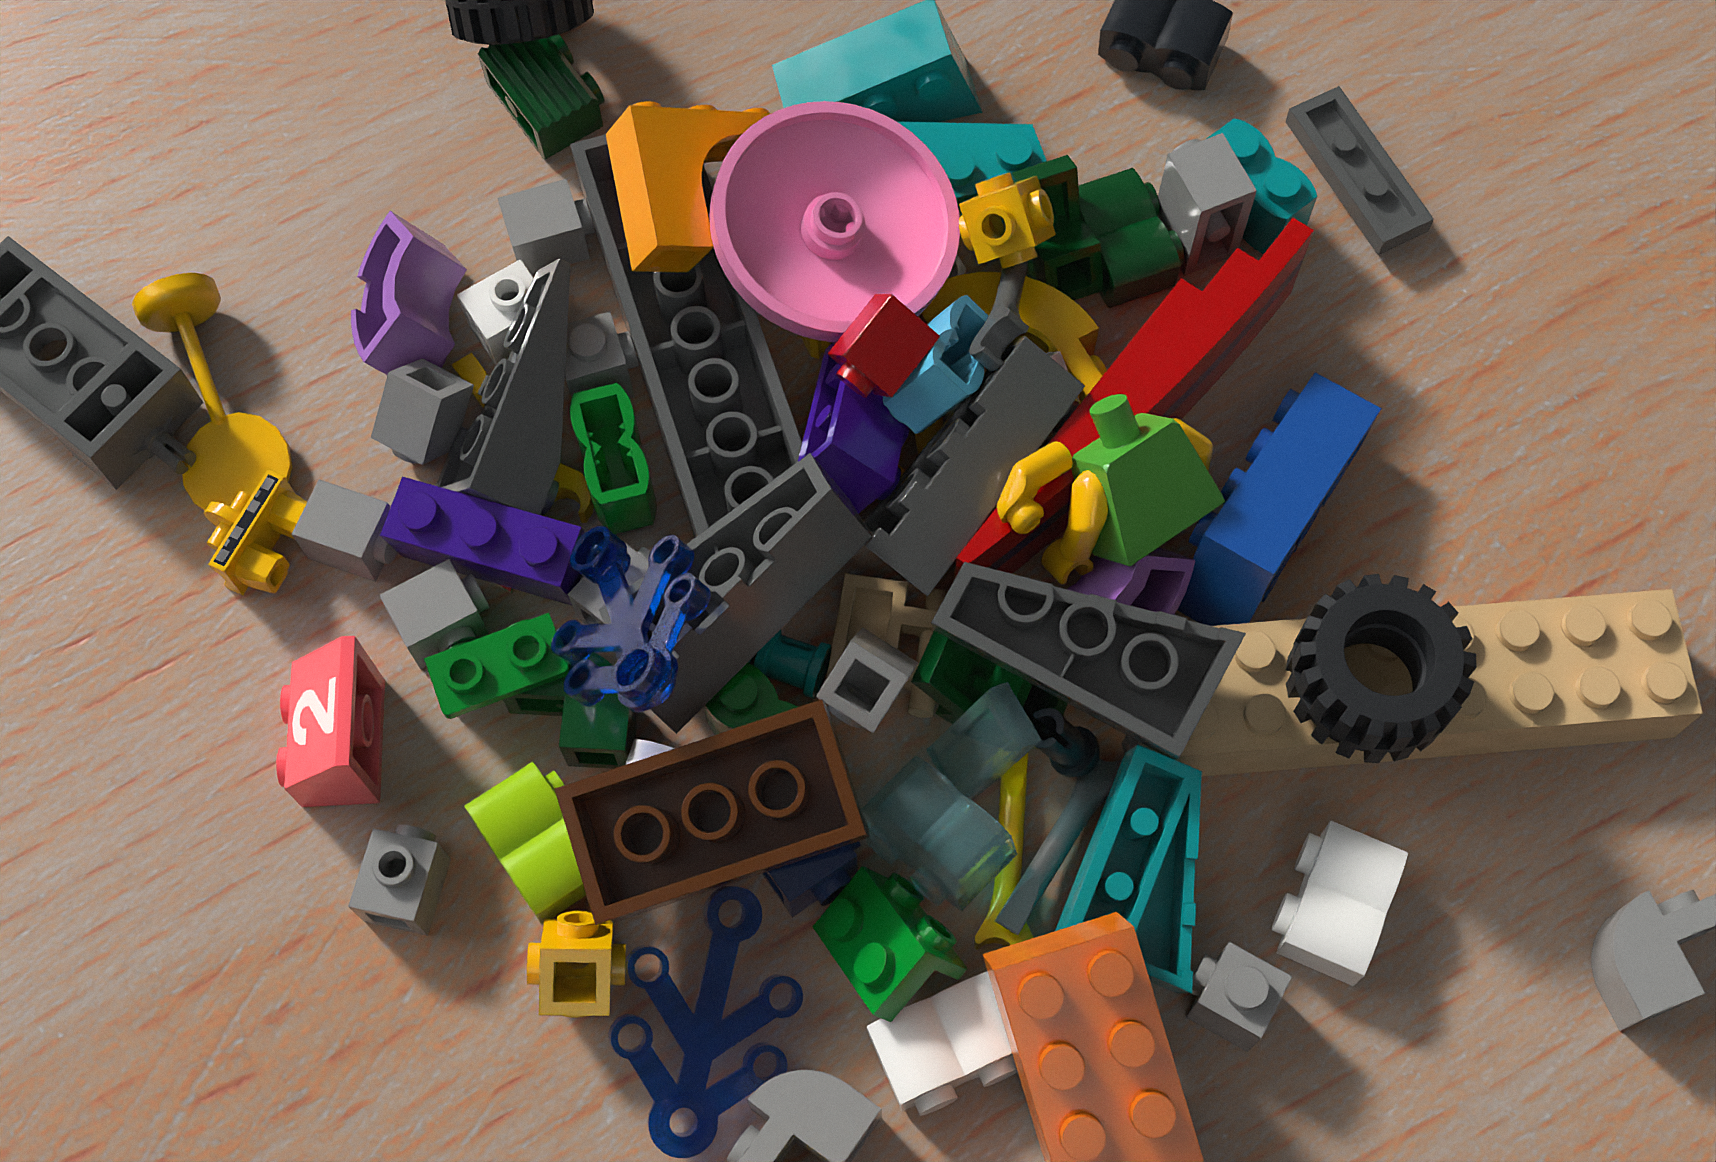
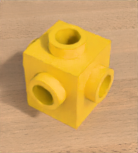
(1025, 213)
(575, 966)

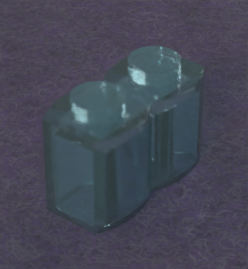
(937, 834)

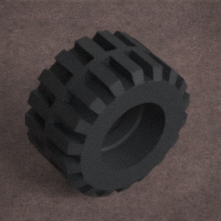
(515, 20)
(1411, 629)

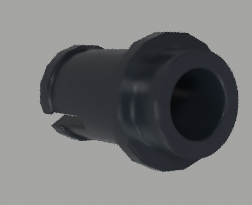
(1070, 747)

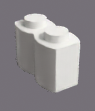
(1340, 902)
(944, 1045)

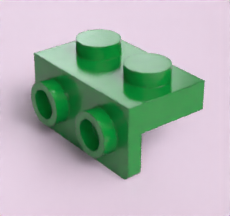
(495, 666)
(886, 941)

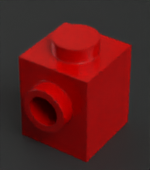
(882, 347)

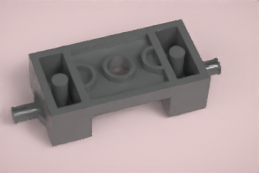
(109, 389)

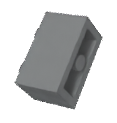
(1205, 200)

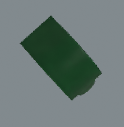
(1073, 255)
(961, 677)
(588, 735)

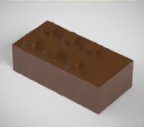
(711, 813)

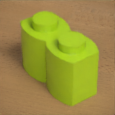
(530, 839)

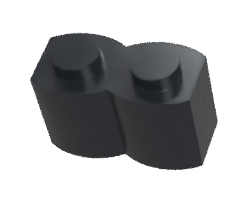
(1166, 37)

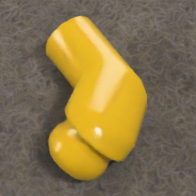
(1025, 480)

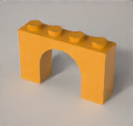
(659, 178)

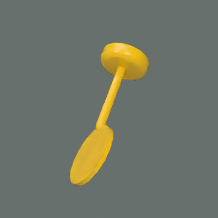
(231, 448)

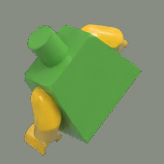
(1132, 488)

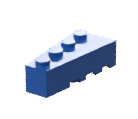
(1274, 501)

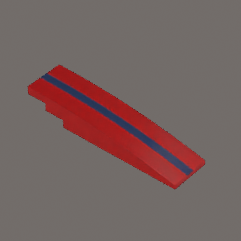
(1162, 374)

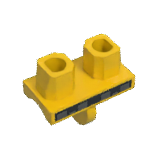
(250, 531)

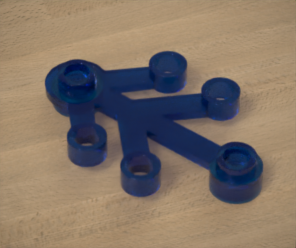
(646, 668)
(704, 1032)

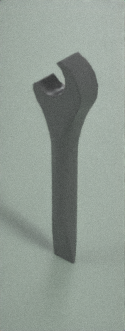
(1003, 321)
(1087, 796)

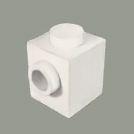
(493, 305)

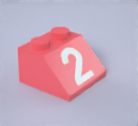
(333, 727)

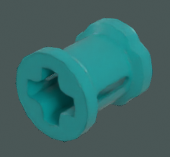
(794, 662)

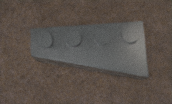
(968, 462)
(760, 572)
(1107, 658)

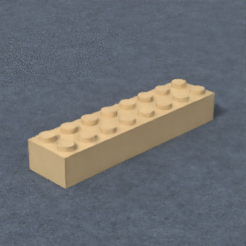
(1541, 681)

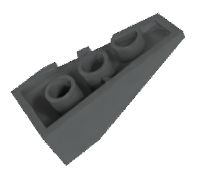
(517, 438)

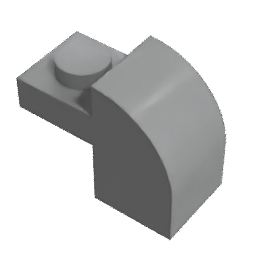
(1640, 957)
(808, 1110)

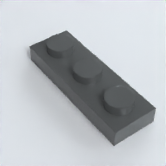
(1359, 170)

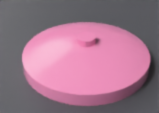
(830, 211)

